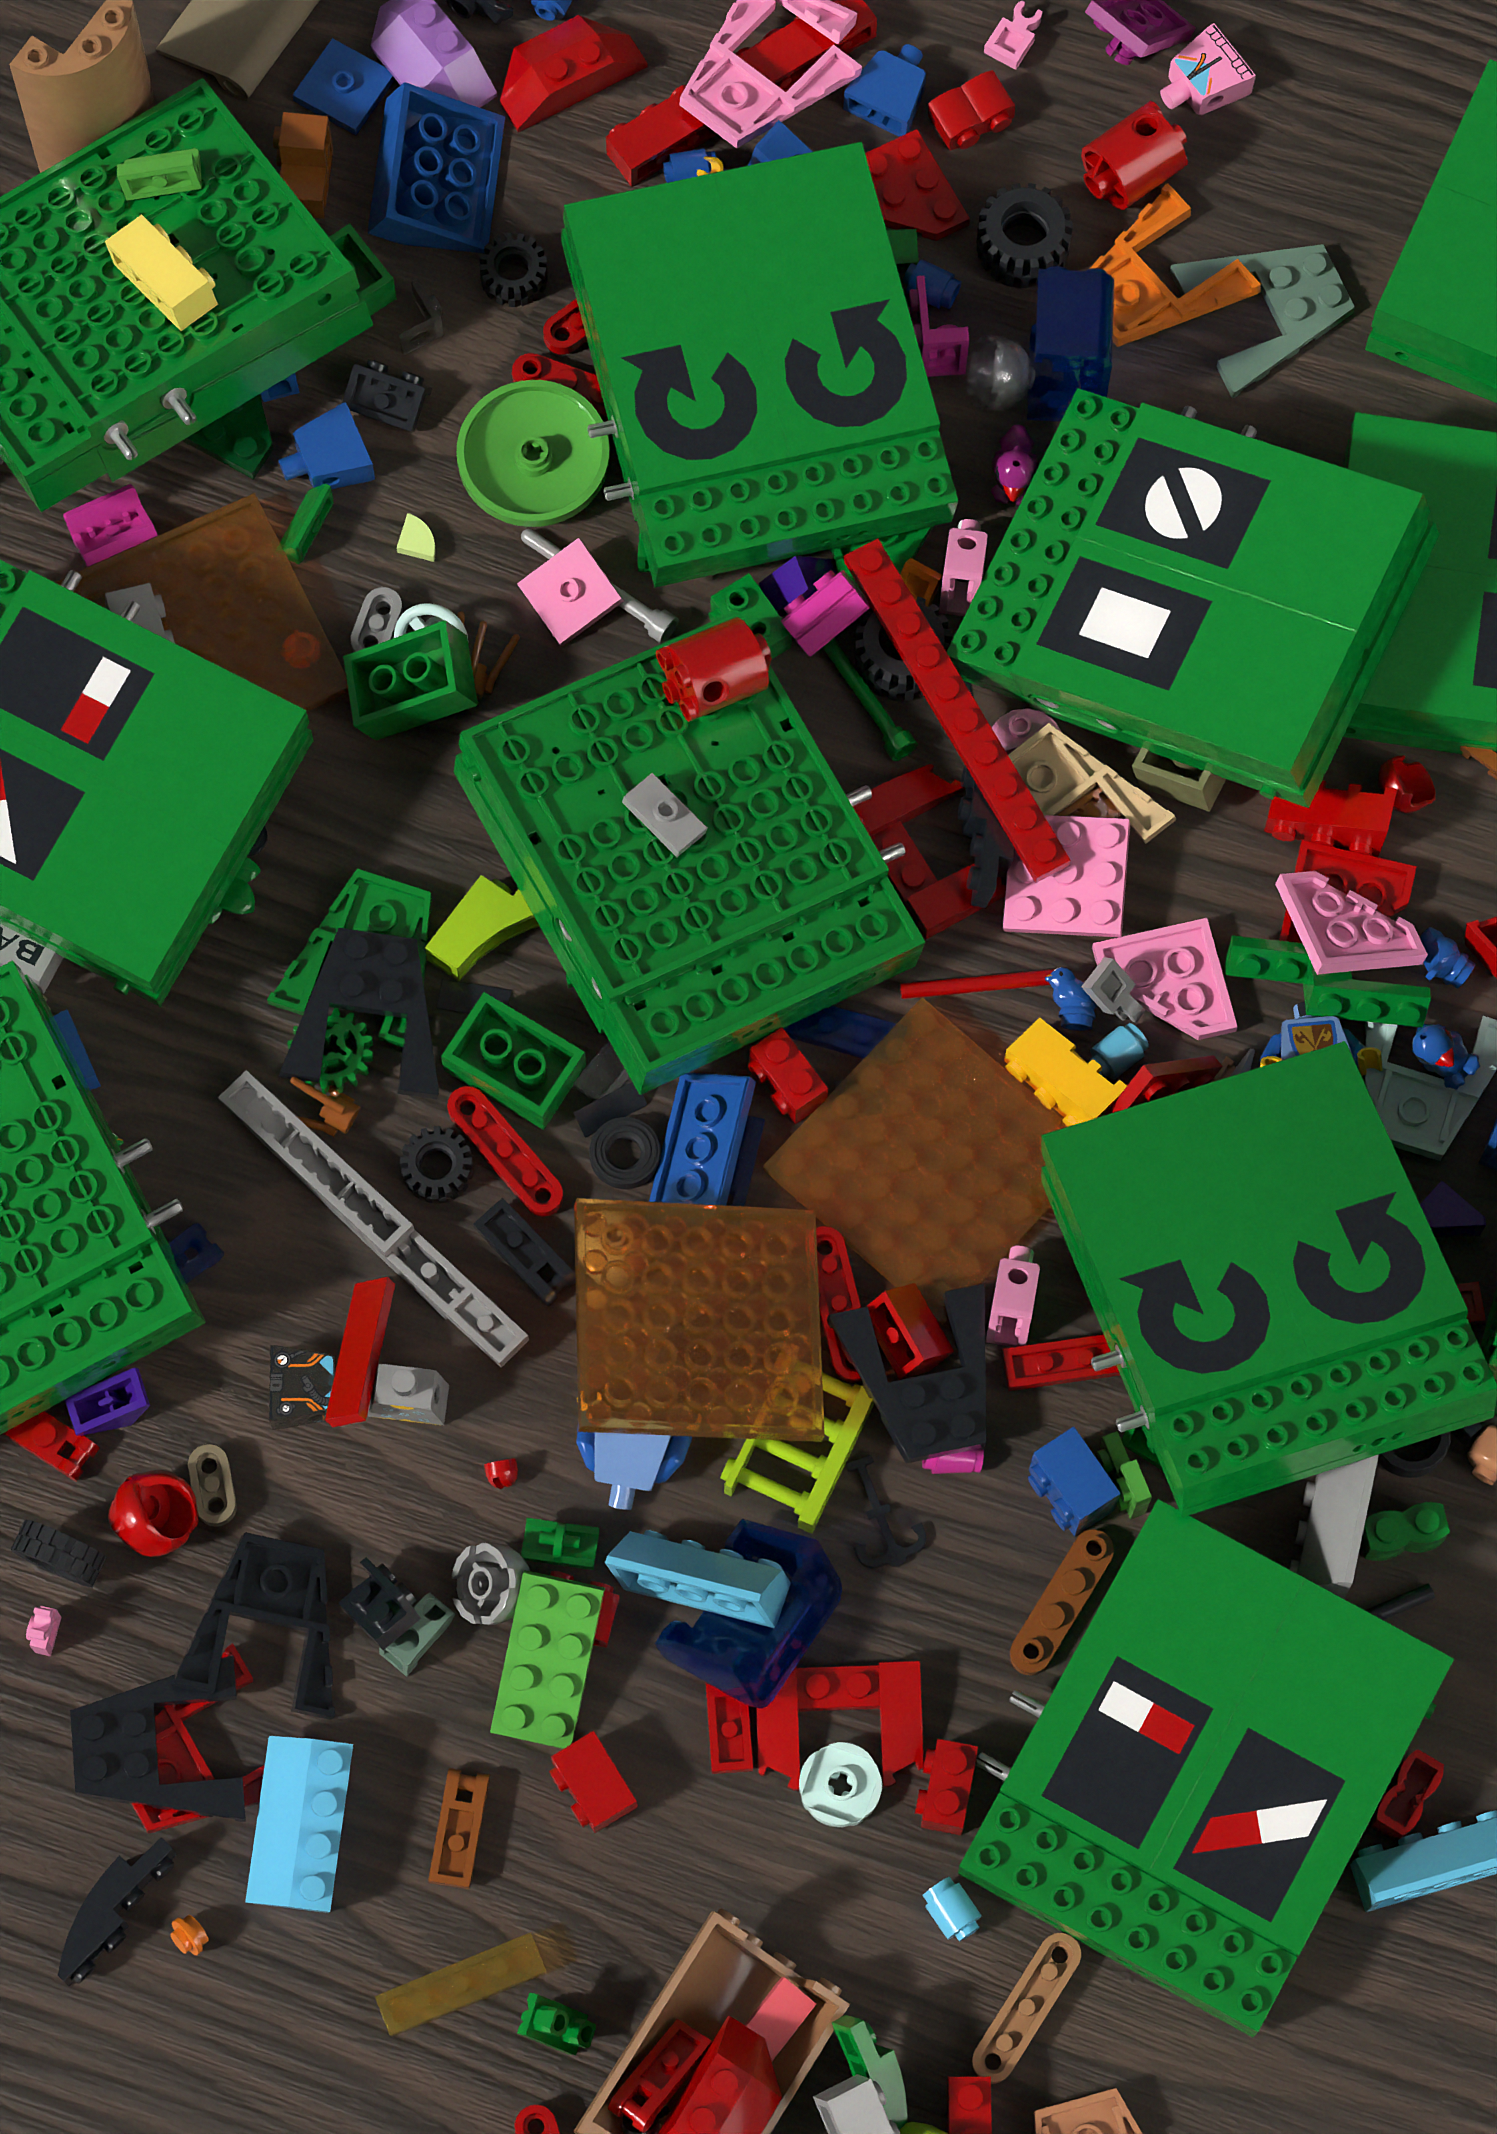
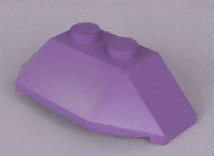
(429, 51)

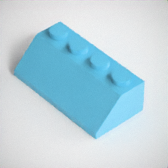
(700, 1577)
(299, 1823)
(1427, 1864)

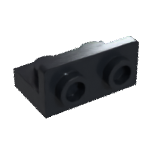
(386, 395)
(380, 1606)

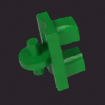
(560, 1543)
(556, 2025)

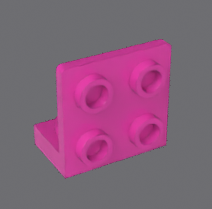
(942, 349)

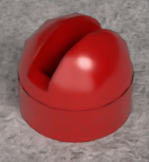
(502, 1473)

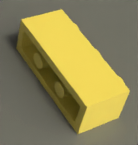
(162, 272)

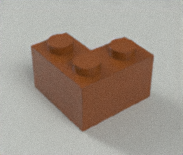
(305, 158)

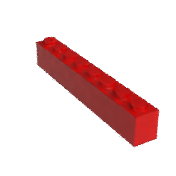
(781, 57)

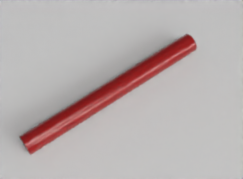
(974, 984)

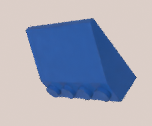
(435, 171)

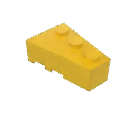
(1060, 1074)

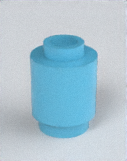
(1119, 1050)
(952, 1909)

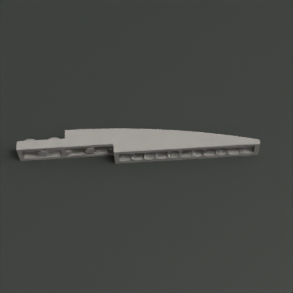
(373, 1219)

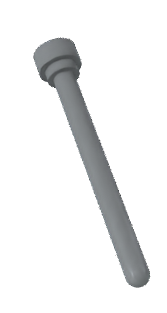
(658, 623)

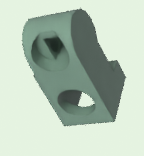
(412, 1644)

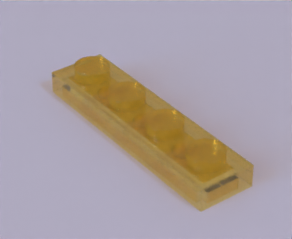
(460, 1984)

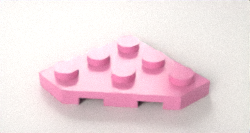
(1345, 929)
(1176, 976)

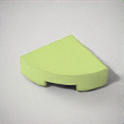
(416, 539)

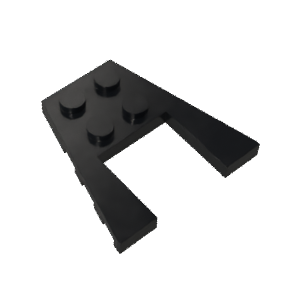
(375, 977)
(932, 1411)
(276, 1586)
(119, 1757)

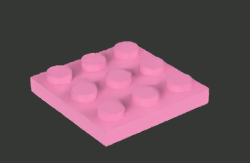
(1081, 897)

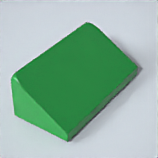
(307, 522)

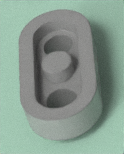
(373, 626)

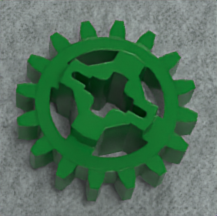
(344, 1059)

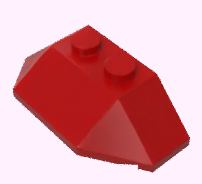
(565, 69)
(730, 2089)

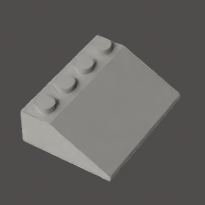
(1334, 1525)

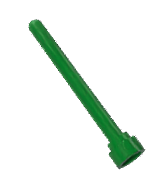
(897, 741)

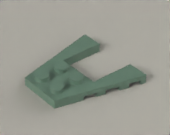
(1301, 294)

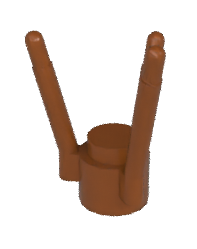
(482, 681)
(337, 1110)

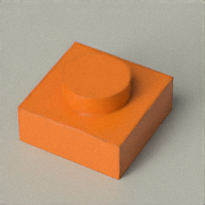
(921, 580)

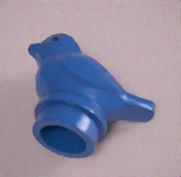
(1445, 959)
(1075, 1004)

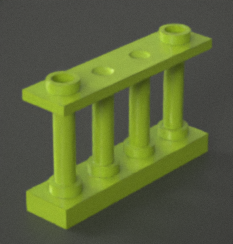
(824, 1469)

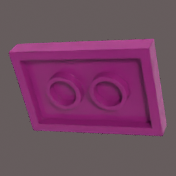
(1138, 27)

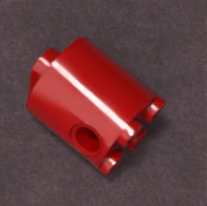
(1134, 157)
(715, 668)

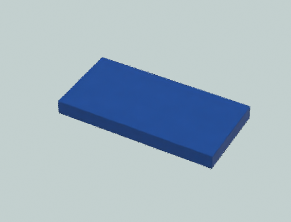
(703, 1139)

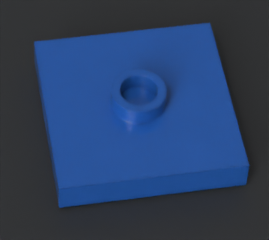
(344, 86)

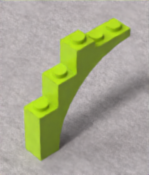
(479, 925)

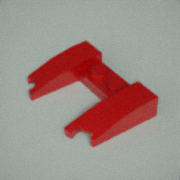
(930, 902)
(885, 1686)

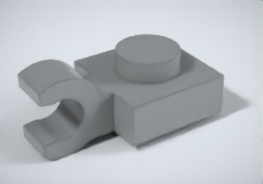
(1110, 990)

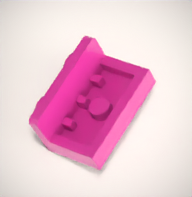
(109, 525)

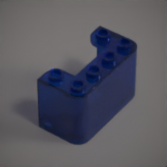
(1070, 339)

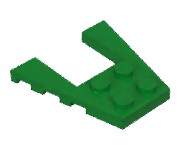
(365, 905)

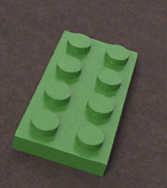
(547, 1659)

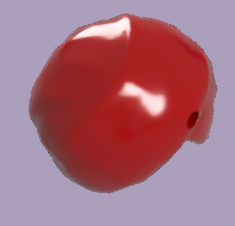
(154, 1512)

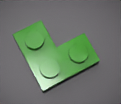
(1126, 1475)

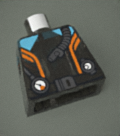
(299, 1386)

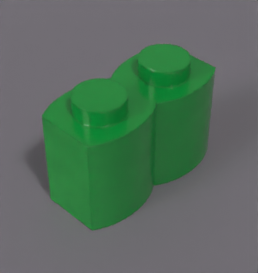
(1414, 1530)

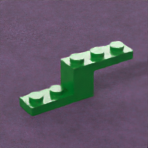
(1327, 993)

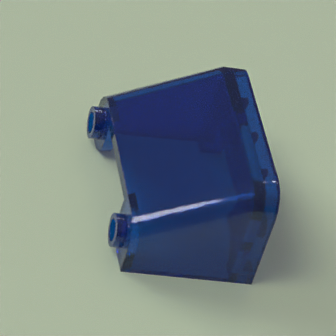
(748, 1657)

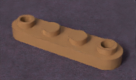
(1026, 2007)

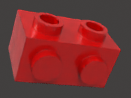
(788, 1075)
(908, 1331)
(593, 1783)
(949, 1786)

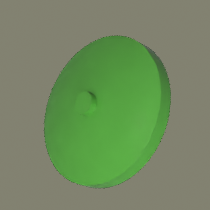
(530, 453)

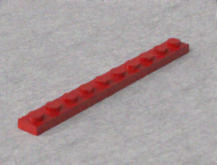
(957, 711)

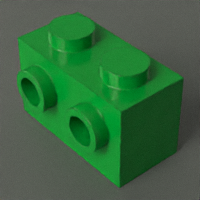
(755, 610)

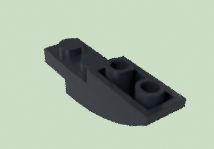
(988, 844)
(97, 1922)

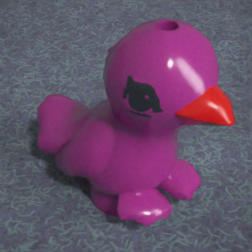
(1014, 465)

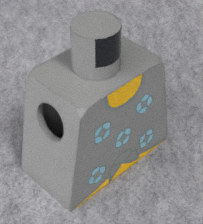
(409, 1395)

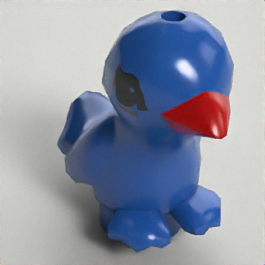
(1444, 1054)

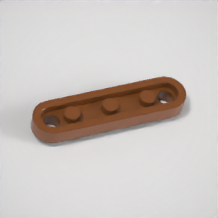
(1061, 1602)

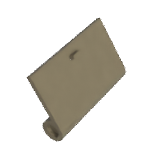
(235, 38)

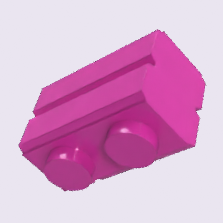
(825, 612)

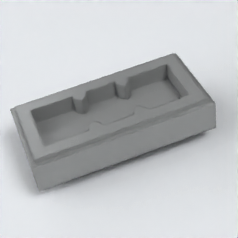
(664, 815)

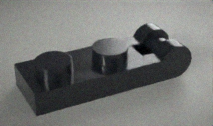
(524, 1250)

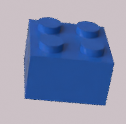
(1072, 1482)

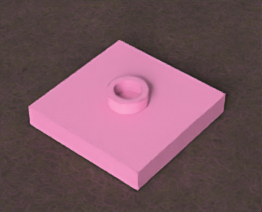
(570, 592)

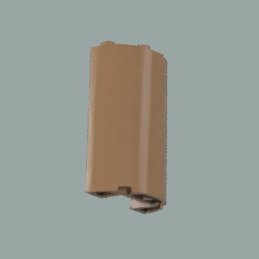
(88, 88)
(715, 1979)

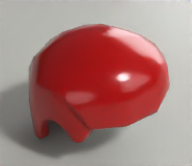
(1412, 782)

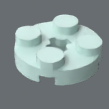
(828, 1764)

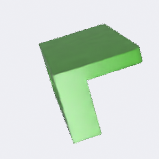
(160, 174)

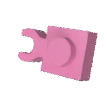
(1013, 39)
(43, 1629)

